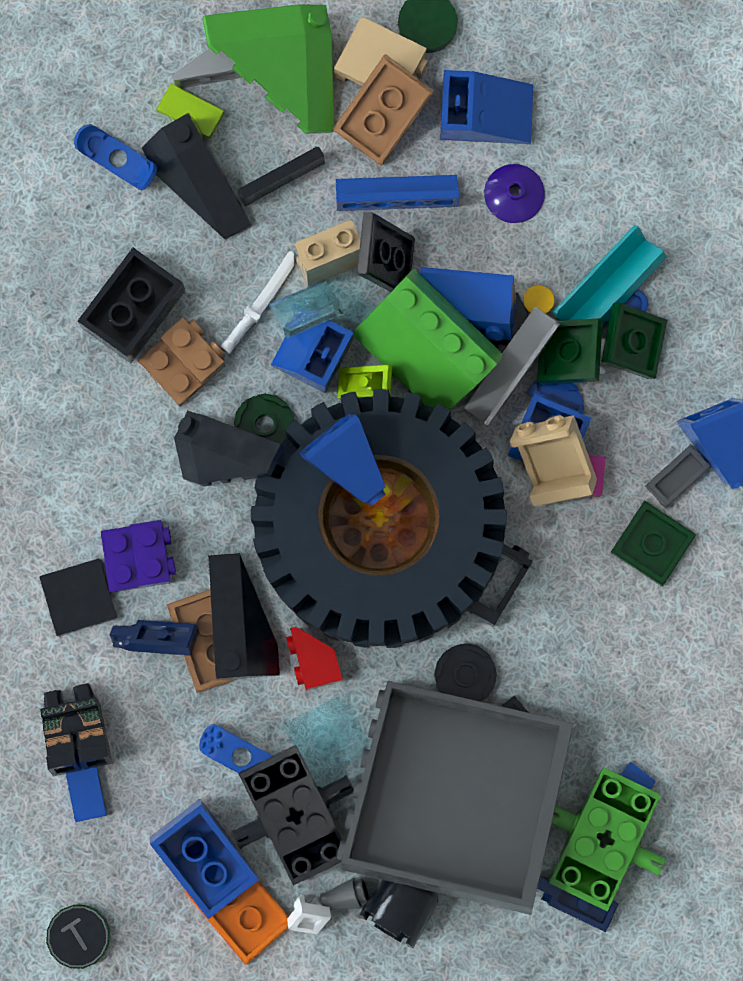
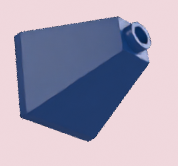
(719, 438)
(347, 459)

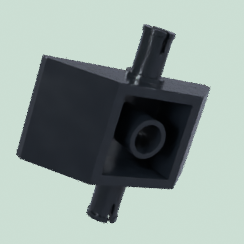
(303, 841)

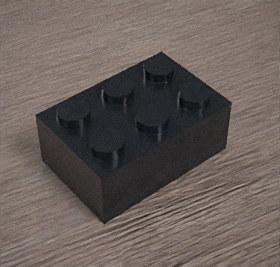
(131, 305)

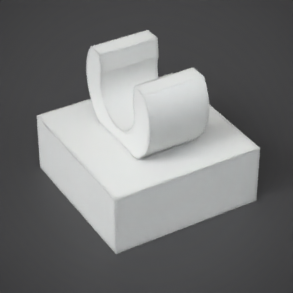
(308, 916)

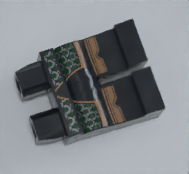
(74, 720)

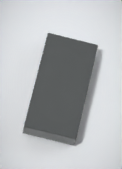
(678, 476)

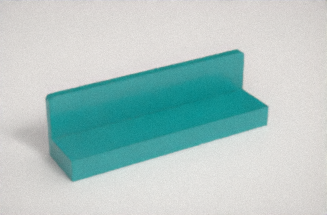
(612, 278)

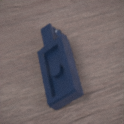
(156, 637)
(575, 906)

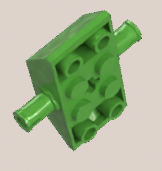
(624, 812)

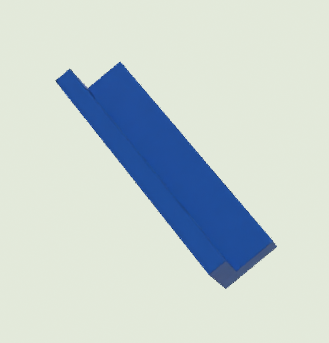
(397, 193)

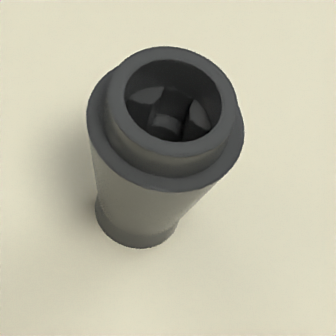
(348, 895)

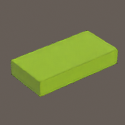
(179, 102)

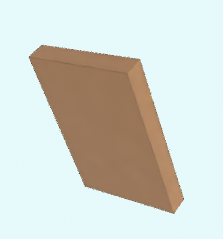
(383, 110)
(201, 663)

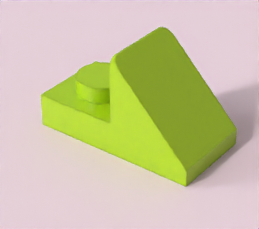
(364, 380)

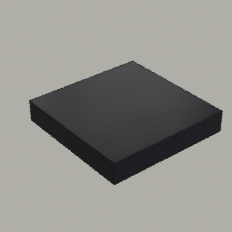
(78, 597)

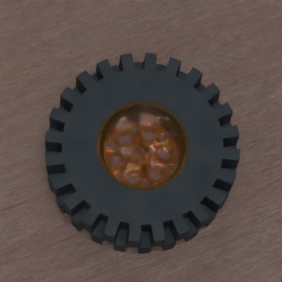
(445, 566)

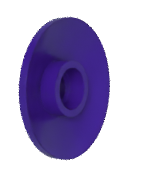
(514, 207)

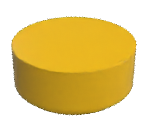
(539, 297)

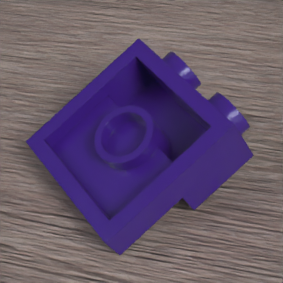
(137, 556)

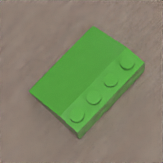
(427, 343)

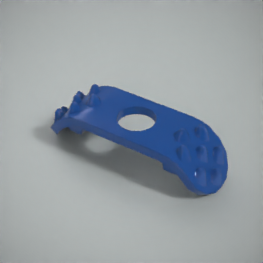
(99, 147)
(221, 744)

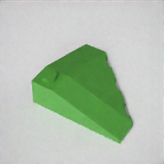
(285, 54)

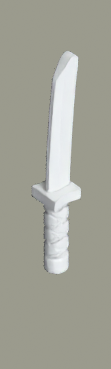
(253, 313)

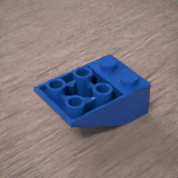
(485, 108)

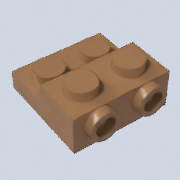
(183, 360)

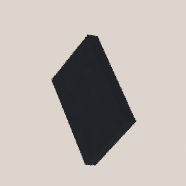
(384, 252)

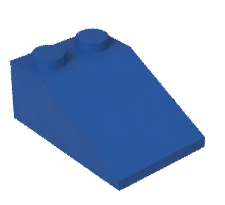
(203, 858)

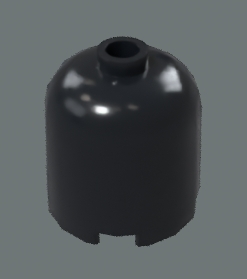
(400, 910)

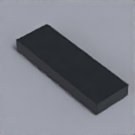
(281, 176)

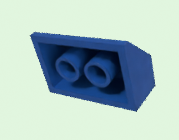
(480, 297)

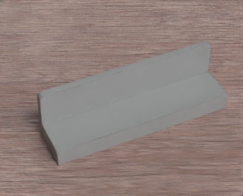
(512, 367)

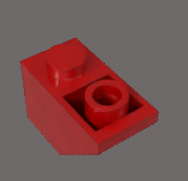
(316, 660)

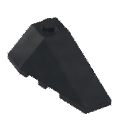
(195, 175)
(222, 452)
(240, 628)

